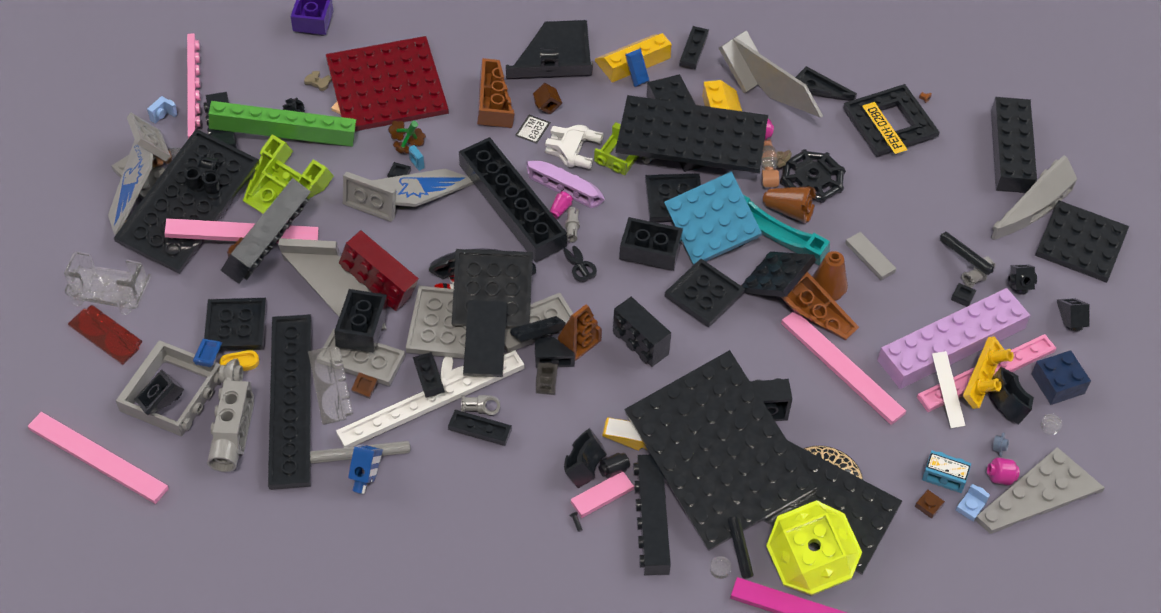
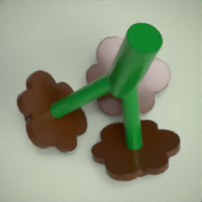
(413, 137)

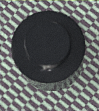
(614, 465)

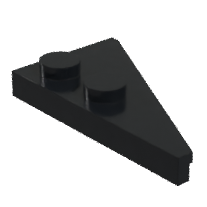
(823, 86)

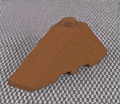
(818, 306)
(581, 332)

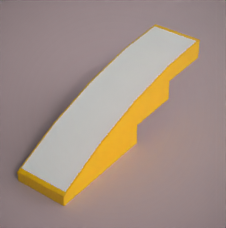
(623, 433)

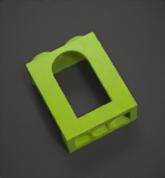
(604, 158)

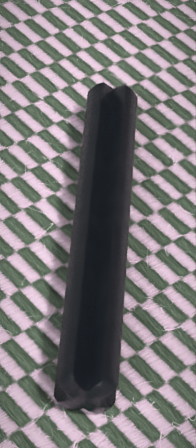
(967, 253)

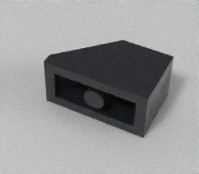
(1074, 313)
(553, 351)

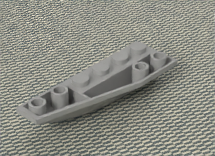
(1039, 199)

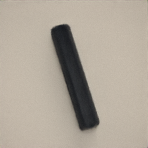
(740, 547)

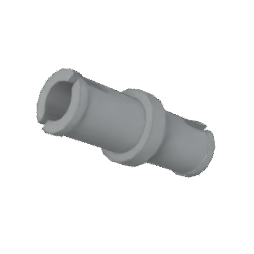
(572, 224)

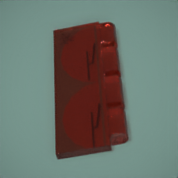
(106, 334)

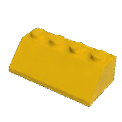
(654, 51)
(720, 95)

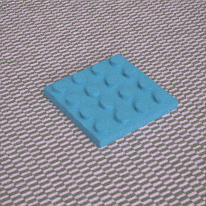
(713, 218)

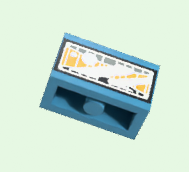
(946, 471)

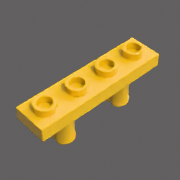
(981, 378)

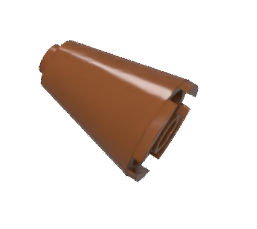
(792, 202)
(832, 275)

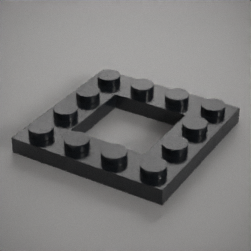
(921, 129)

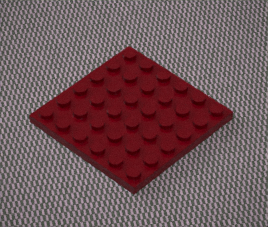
(387, 83)

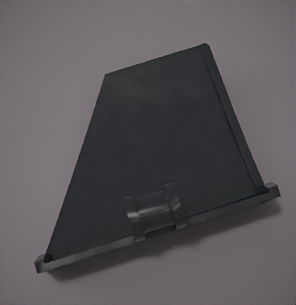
(556, 50)

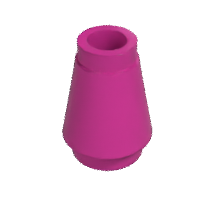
(561, 204)

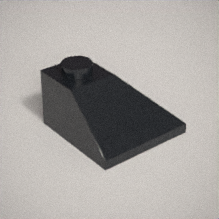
(159, 393)

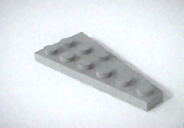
(1043, 489)

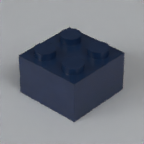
(1060, 377)

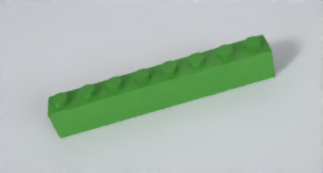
(281, 123)

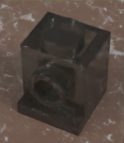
(546, 378)

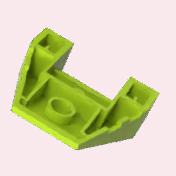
(273, 175)

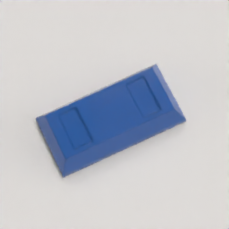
(637, 67)
(207, 352)

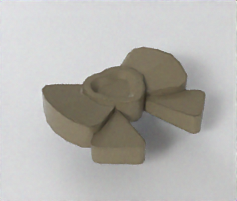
(316, 81)
(783, 157)

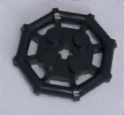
(819, 167)

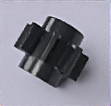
(294, 105)

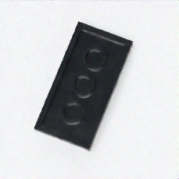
(485, 338)

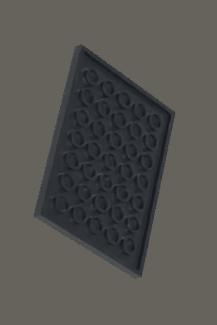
(719, 449)

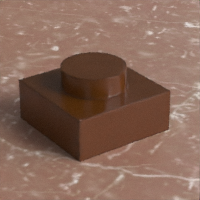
(364, 385)
(929, 504)

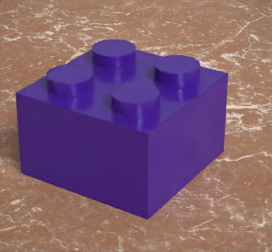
(312, 16)

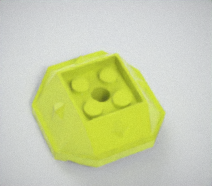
(808, 569)

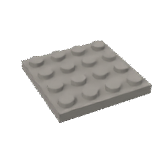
(432, 325)

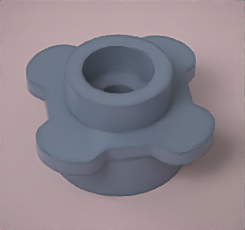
(1000, 444)

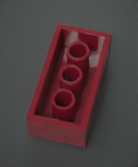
(378, 270)

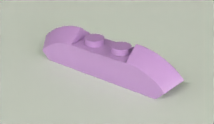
(561, 180)

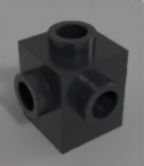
(1022, 278)

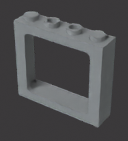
(168, 353)

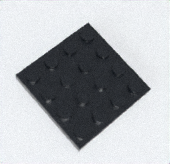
(1082, 241)
(493, 277)

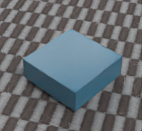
(416, 157)

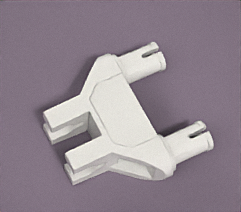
(568, 142)

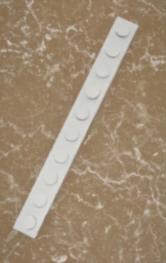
(419, 405)

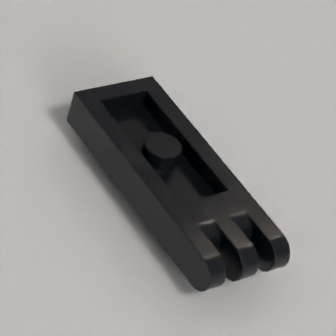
(538, 329)

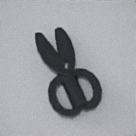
(579, 264)

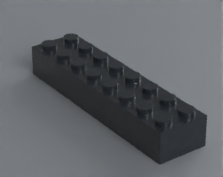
(513, 199)

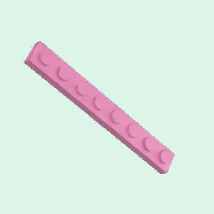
(193, 58)

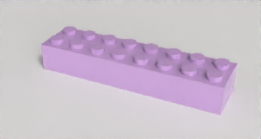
(957, 334)

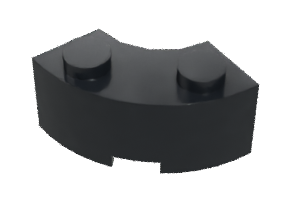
(1012, 397)
(584, 458)

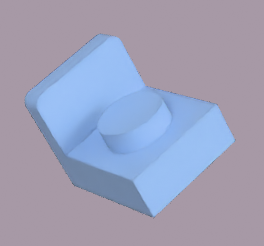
(161, 108)
(973, 502)

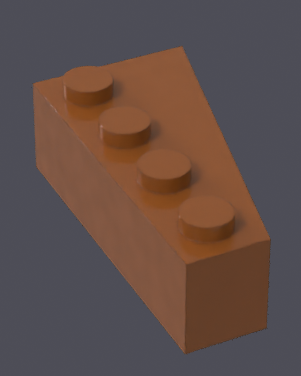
(494, 102)

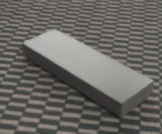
(870, 256)

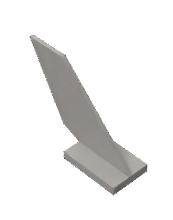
(754, 69)
(319, 265)

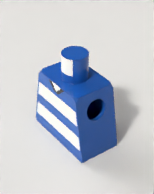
(368, 459)

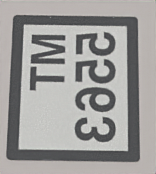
(532, 128)

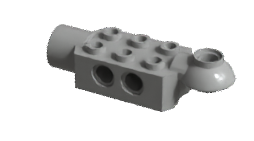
(232, 418)

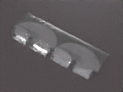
(328, 389)

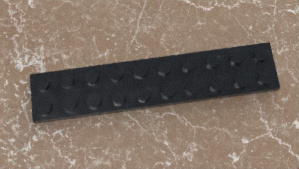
(290, 402)

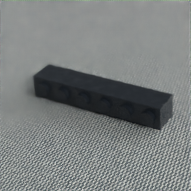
(653, 517)

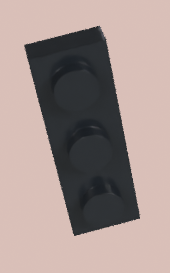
(694, 47)
(428, 375)
(480, 427)

